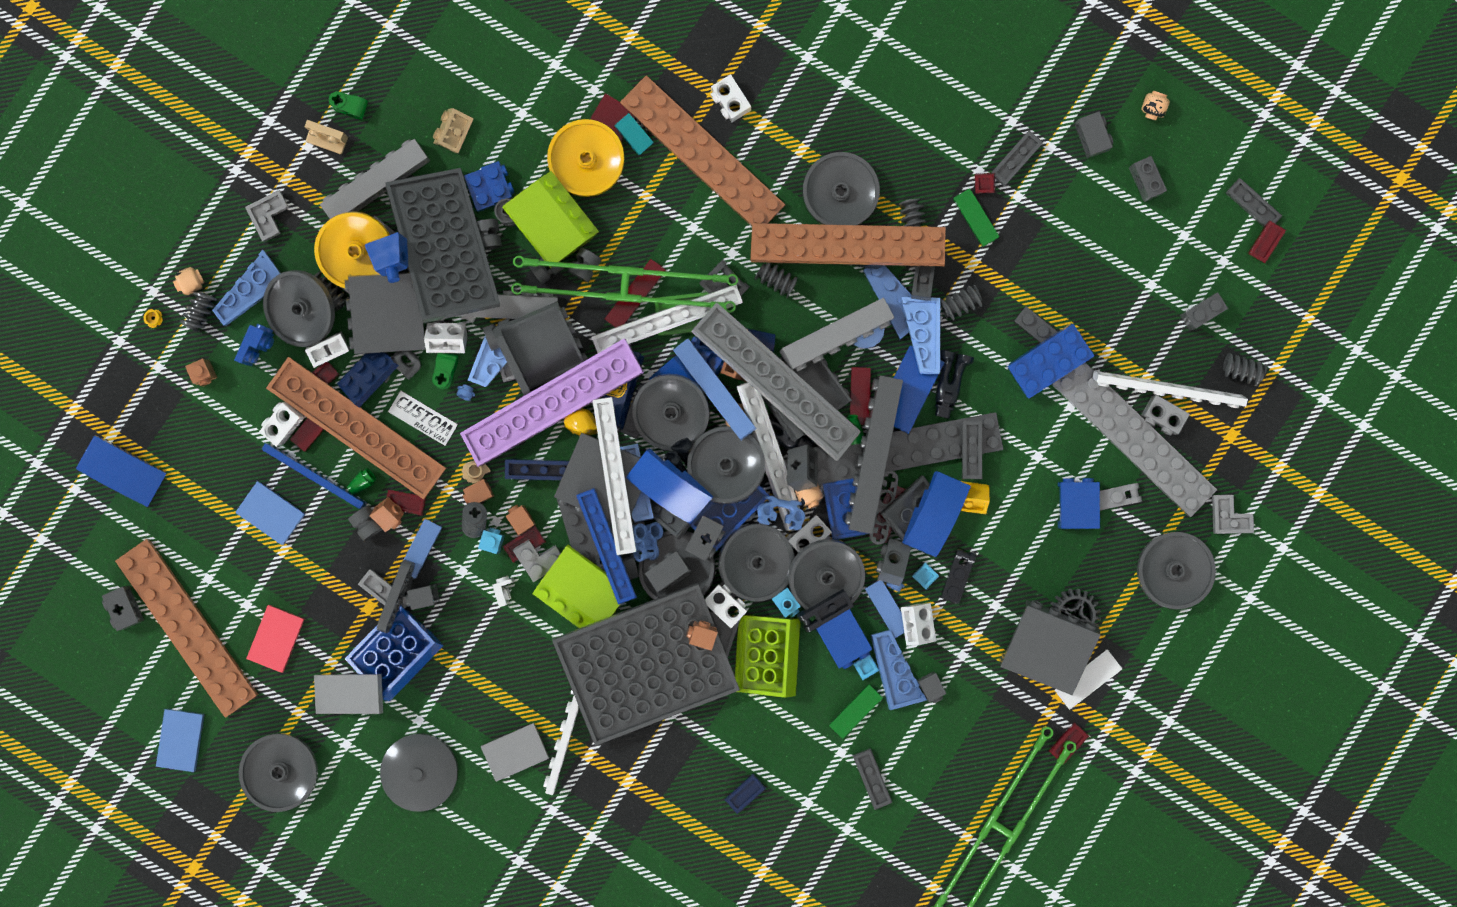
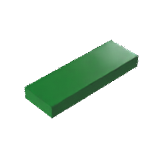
(976, 217)
(855, 711)

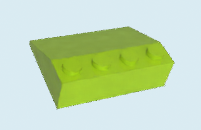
(550, 219)
(577, 589)
(767, 655)

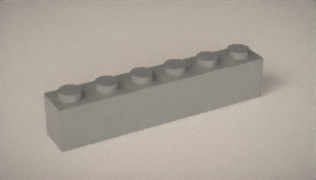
(371, 184)
(515, 306)
(837, 334)

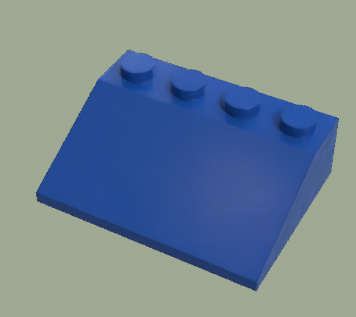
(395, 654)

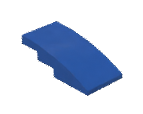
(913, 391)
(121, 470)
(669, 486)
(936, 514)

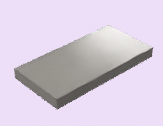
(348, 694)

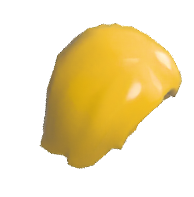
(581, 422)

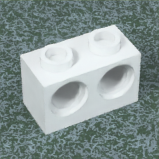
(734, 97)
(445, 337)
(327, 349)
(284, 426)
(721, 609)
(918, 624)

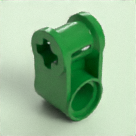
(351, 105)
(444, 366)

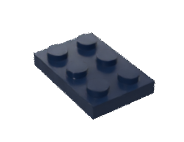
(367, 376)

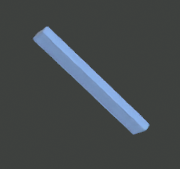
(714, 389)

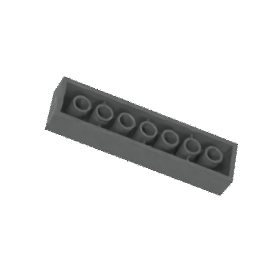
(874, 454)

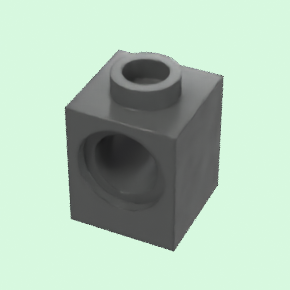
(931, 687)

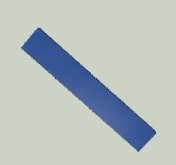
(314, 476)
(605, 546)

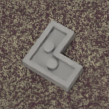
(262, 214)
(1224, 518)
(533, 563)

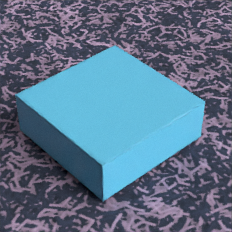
(925, 575)
(866, 667)

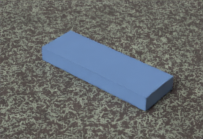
(422, 545)
(886, 607)

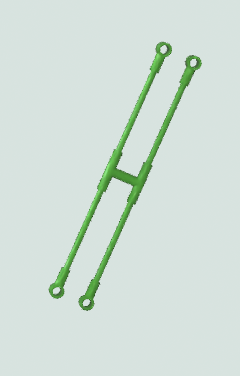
(623, 295)
(992, 823)

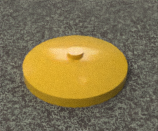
(586, 157)
(342, 248)

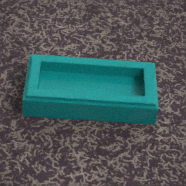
(633, 134)

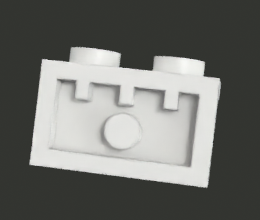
(502, 595)

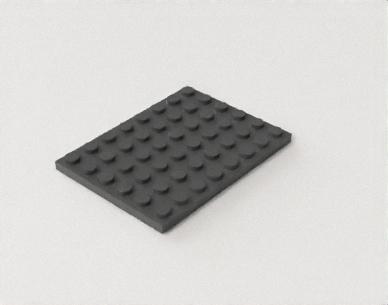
(642, 666)

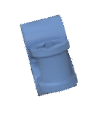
(646, 540)

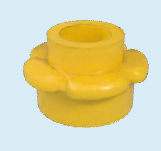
(153, 313)

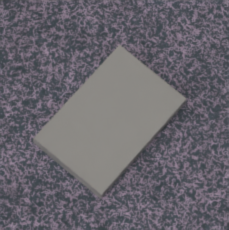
(515, 752)

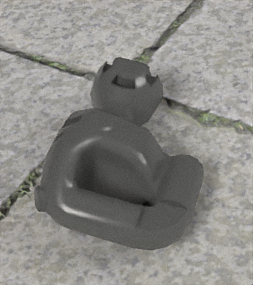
(405, 369)

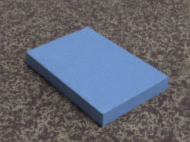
(270, 513)
(180, 740)

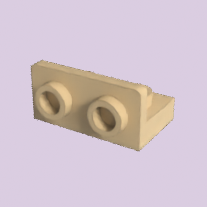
(452, 130)
(325, 137)

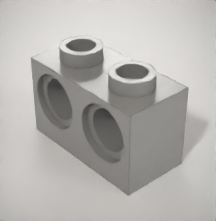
(1166, 411)
(806, 532)

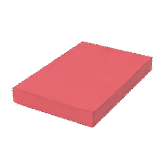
(275, 638)

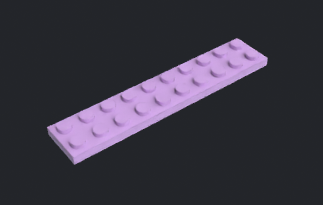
(552, 402)

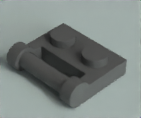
(711, 286)

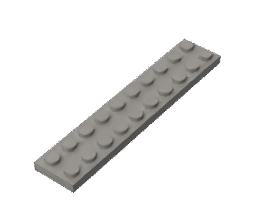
(776, 381)
(1136, 439)

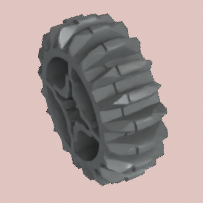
(1079, 605)

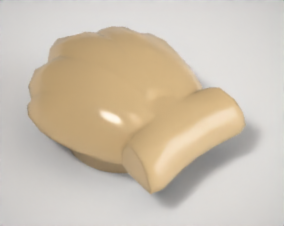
(473, 473)

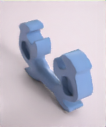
(766, 511)

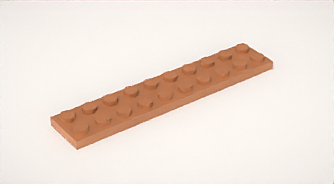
(701, 153)
(848, 244)
(356, 428)
(186, 627)

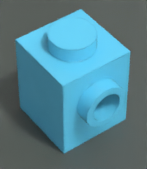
(491, 540)
(786, 603)

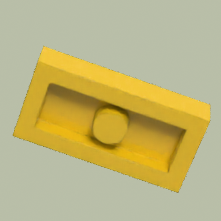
(977, 498)

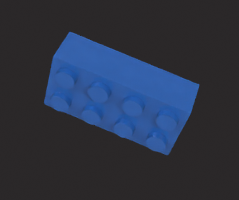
(1050, 360)
(731, 515)

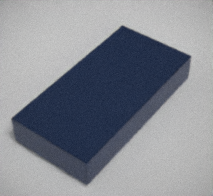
(745, 793)

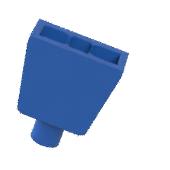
(389, 255)

